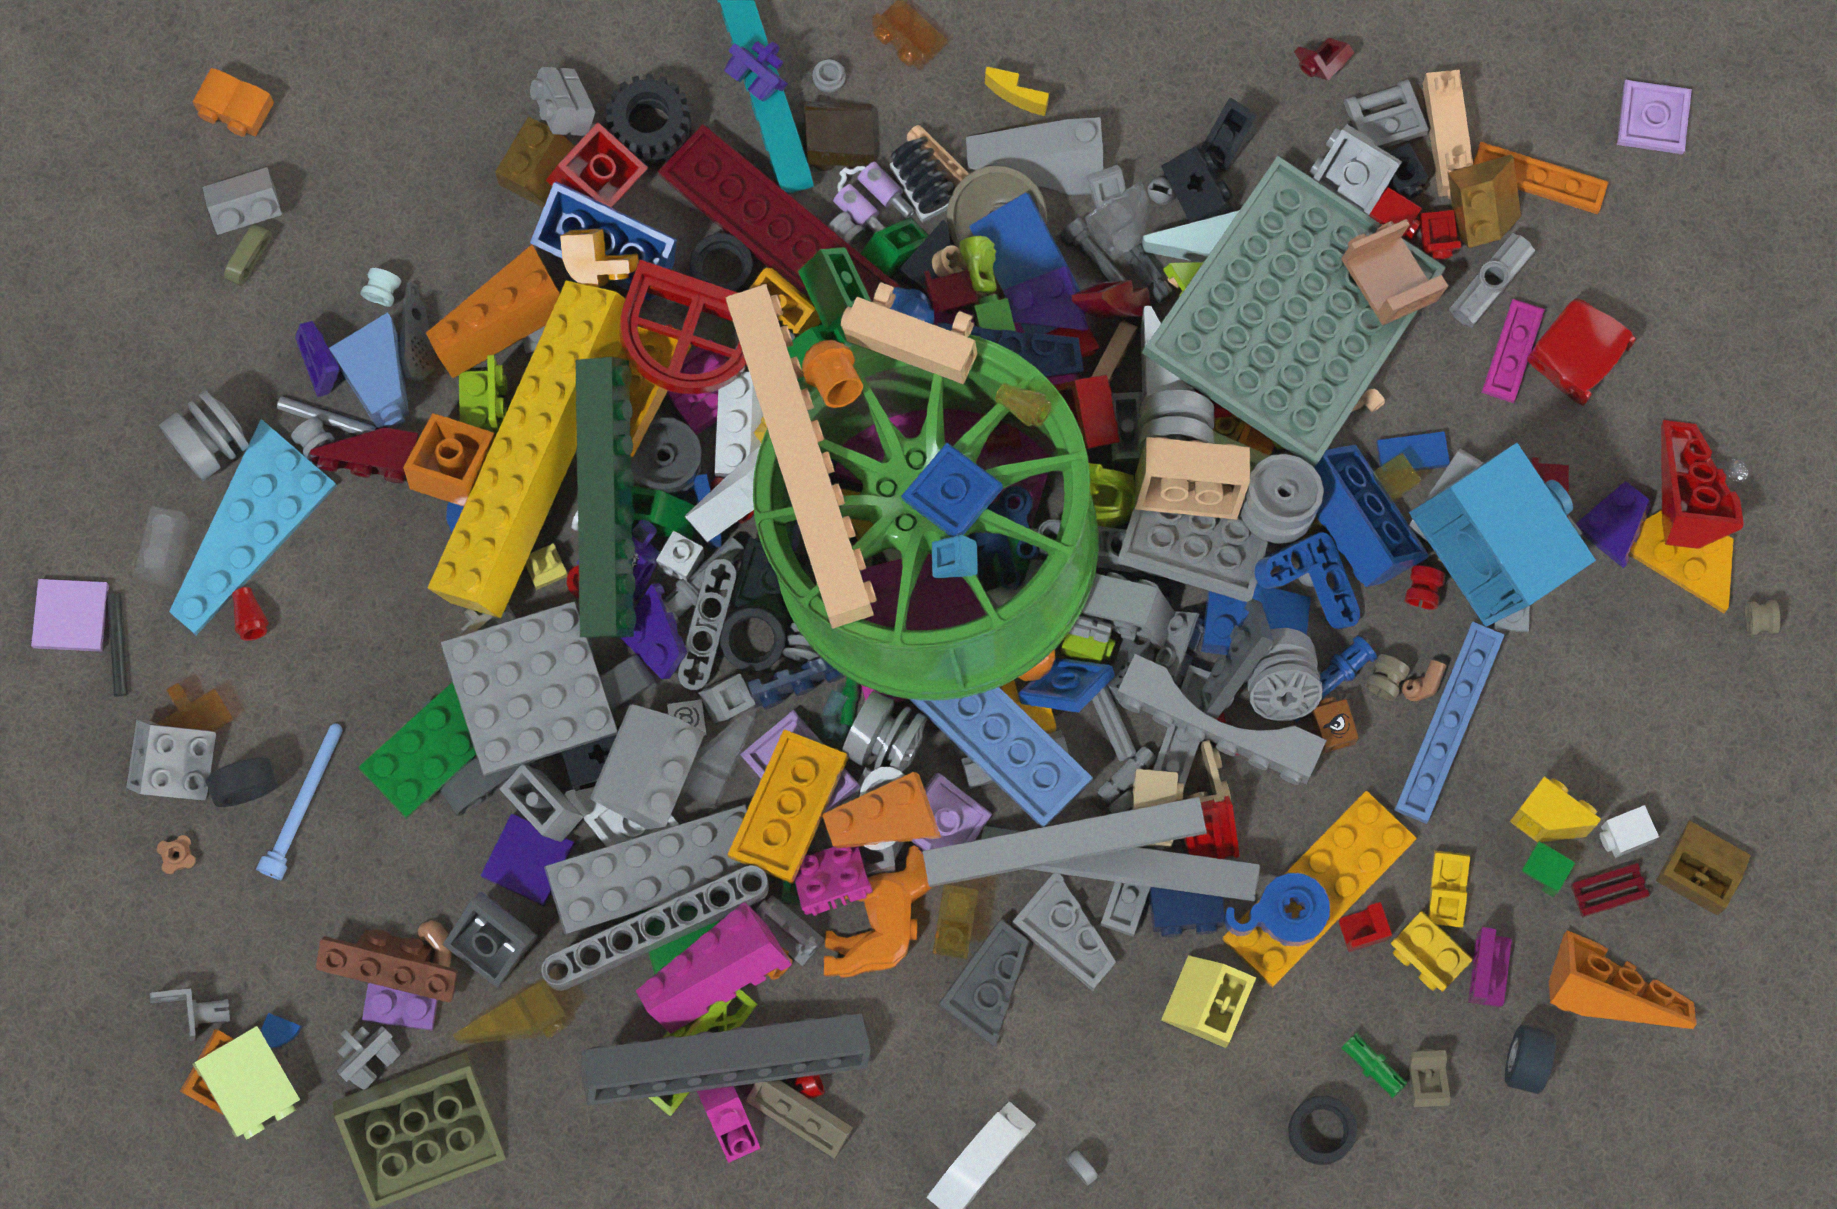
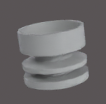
(204, 435)
(1287, 679)
(884, 735)

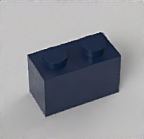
(1184, 910)

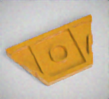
(1699, 571)

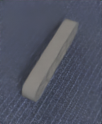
(711, 625)

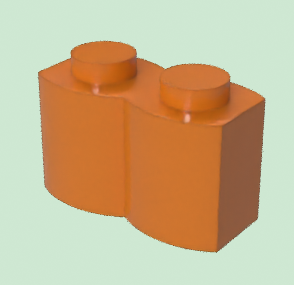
(233, 103)

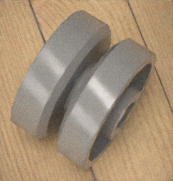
(1176, 416)
(1282, 498)

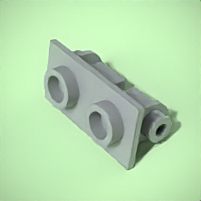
(1183, 634)
(790, 930)

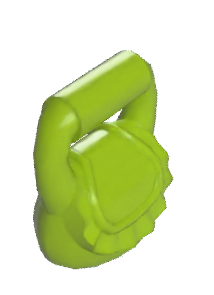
(979, 258)

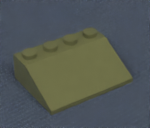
(418, 1130)

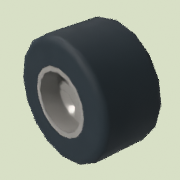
(1530, 1059)

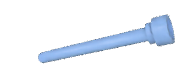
(275, 861)

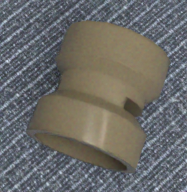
(1387, 677)

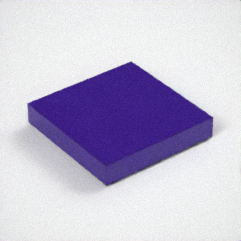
(520, 860)

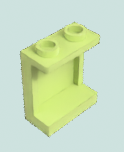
(247, 1083)

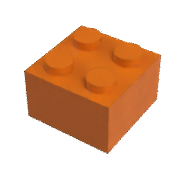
(447, 459)

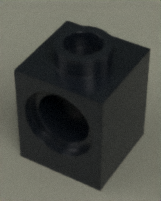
(1411, 164)

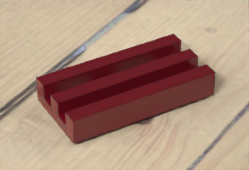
(1637, 881)

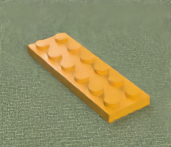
(1345, 865)

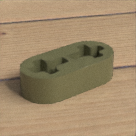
(247, 254)

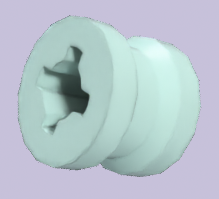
(381, 287)

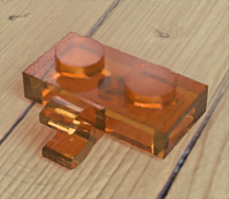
(202, 714)

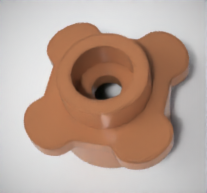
(185, 858)

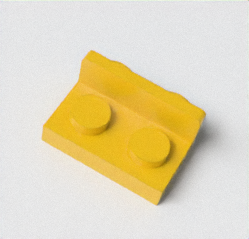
(1430, 952)

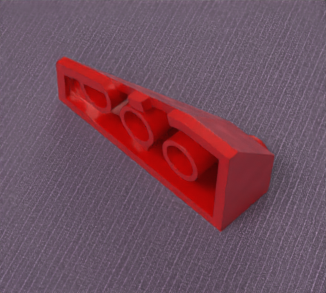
(1694, 492)

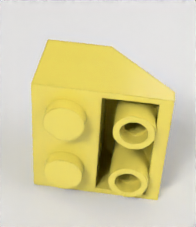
(1208, 999)

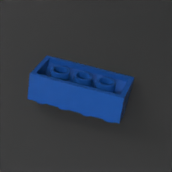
(623, 235)
(1364, 518)

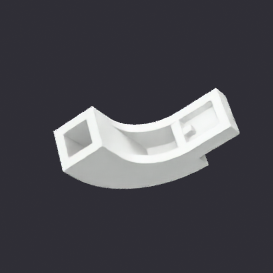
(981, 1158)

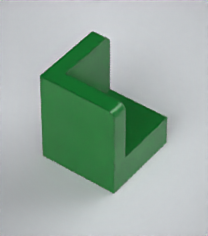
(1548, 868)

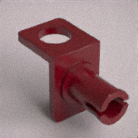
(950, 291)

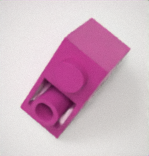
(729, 1122)

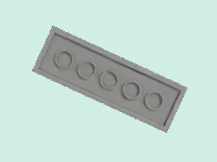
(643, 870)

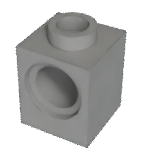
(726, 698)

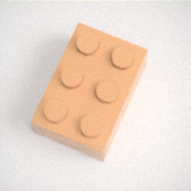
(1192, 478)

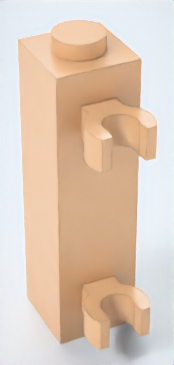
(1447, 125)
(911, 339)

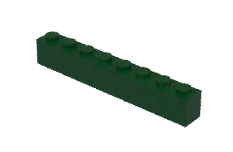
(605, 498)

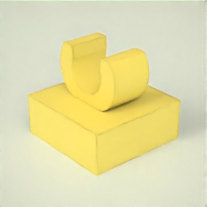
(545, 566)

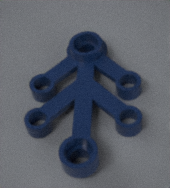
(999, 543)

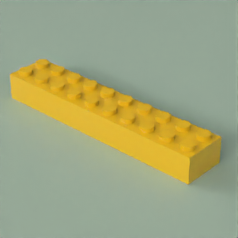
(527, 456)

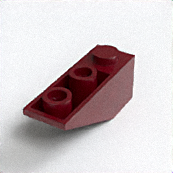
(373, 452)

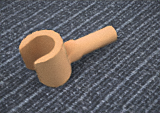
(1371, 399)

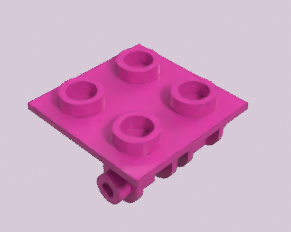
(831, 876)

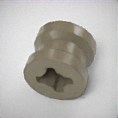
(1762, 617)

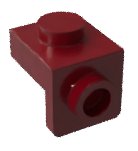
(1325, 60)

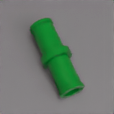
(1374, 1065)

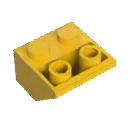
(1554, 814)

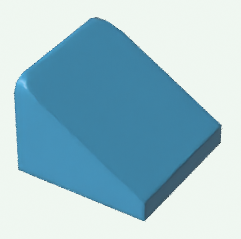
(954, 557)

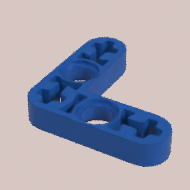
(1311, 563)

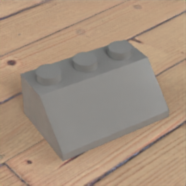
(647, 766)

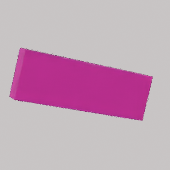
(1512, 350)

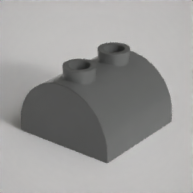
(489, 939)

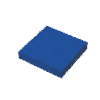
(952, 491)
(1067, 685)

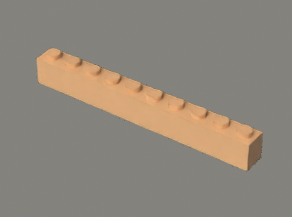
(799, 456)

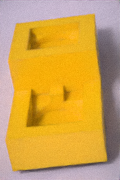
(1006, 86)
(1448, 888)

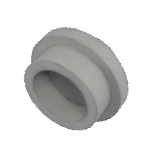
(829, 75)

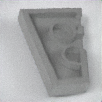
(1063, 931)

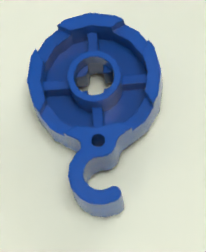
(1271, 912)

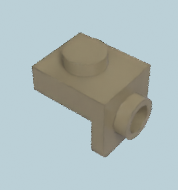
(1429, 1078)

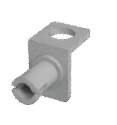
(196, 1012)

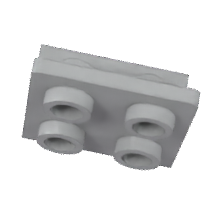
(170, 761)

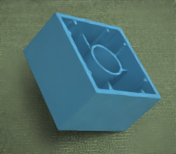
(1504, 535)

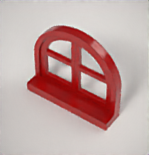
(699, 297)

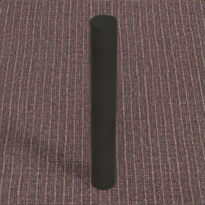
(117, 645)

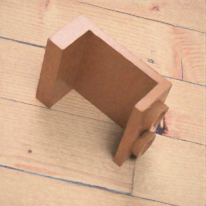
(1390, 273)

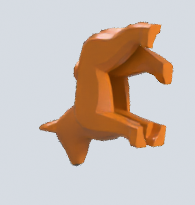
(890, 919)

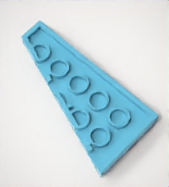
(259, 512)

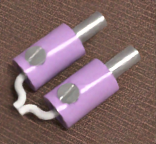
(880, 185)

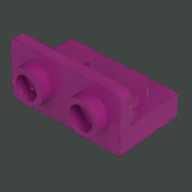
(1489, 968)

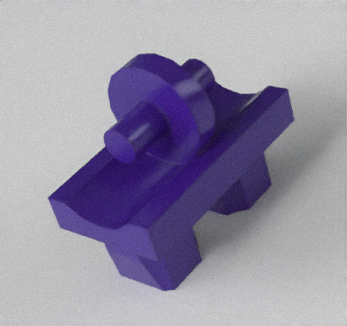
(743, 61)

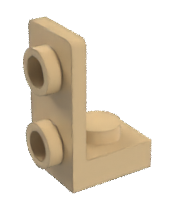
(1213, 763)

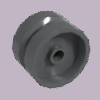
(679, 448)

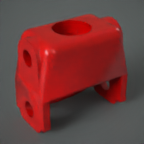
(1580, 349)

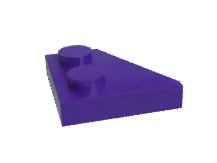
(1616, 522)

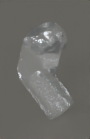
(1734, 469)

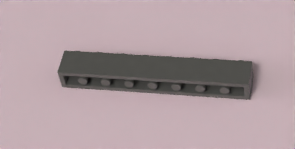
(724, 1058)

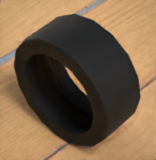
(729, 242)
(741, 661)
(241, 782)
(1349, 1129)

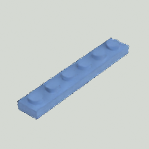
(1449, 722)

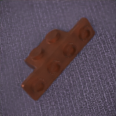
(388, 963)

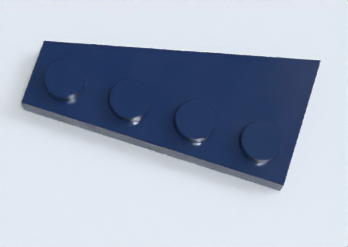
(1048, 353)

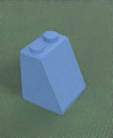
(374, 371)

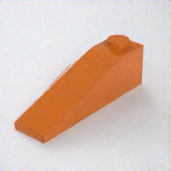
(1599, 988)

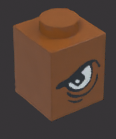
(1334, 723)

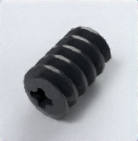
(921, 175)

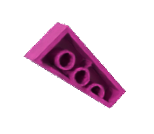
(713, 969)

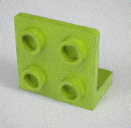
(481, 396)

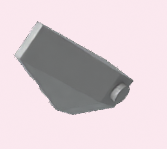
(1050, 154)

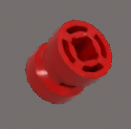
(1424, 587)

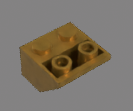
(1704, 868)

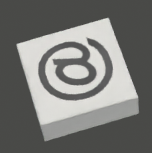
(689, 712)

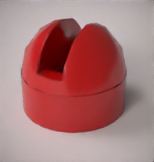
(812, 1086)

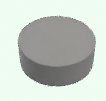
(1081, 1167)

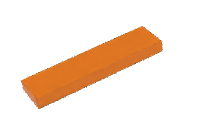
(1550, 180)

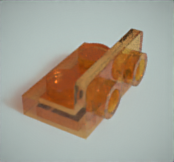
(909, 34)

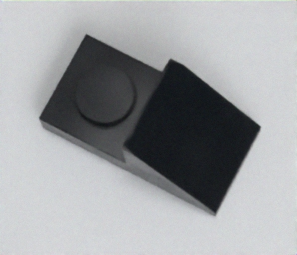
(1230, 132)

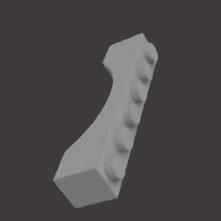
(1285, 750)

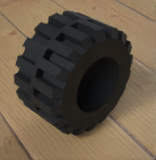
(649, 94)

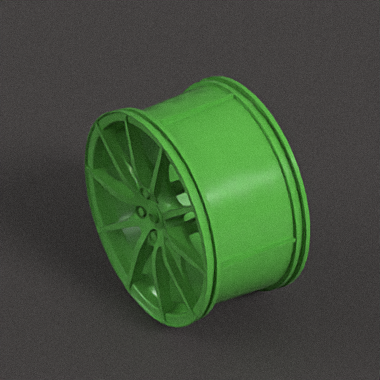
(970, 655)

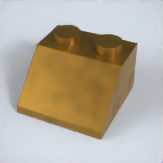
(532, 160)
(1485, 200)

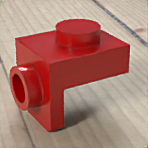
(1439, 234)

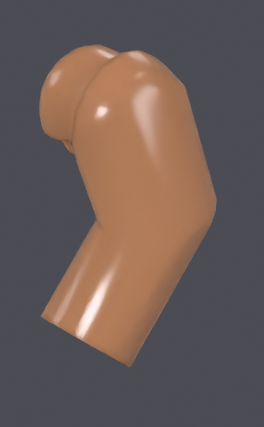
(1425, 686)
(436, 935)

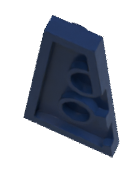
(787, 682)

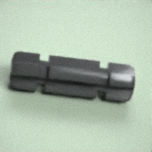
(1148, 273)

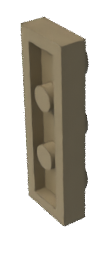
(800, 1115)

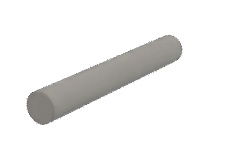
(328, 418)

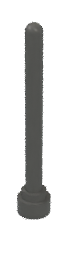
(1078, 235)

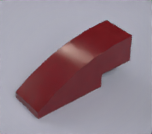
(1112, 300)

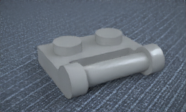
(1390, 125)

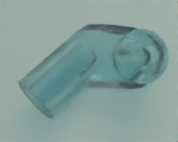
(830, 716)

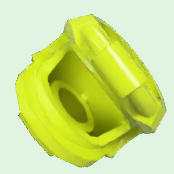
(1112, 495)

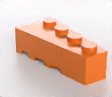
(496, 314)

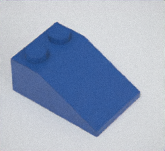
(1222, 613)

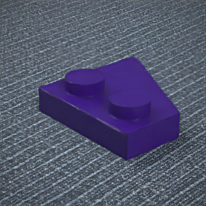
(1046, 301)
(317, 358)
(656, 634)

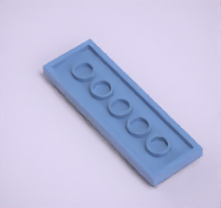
(1011, 751)

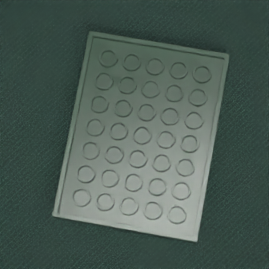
(1277, 317)

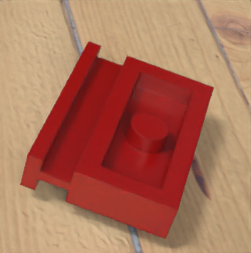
(1221, 832)

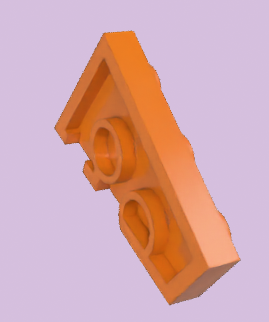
(884, 815)

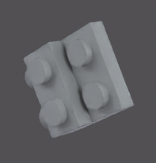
(1355, 168)

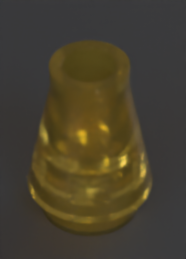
(1025, 404)

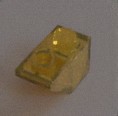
(955, 922)

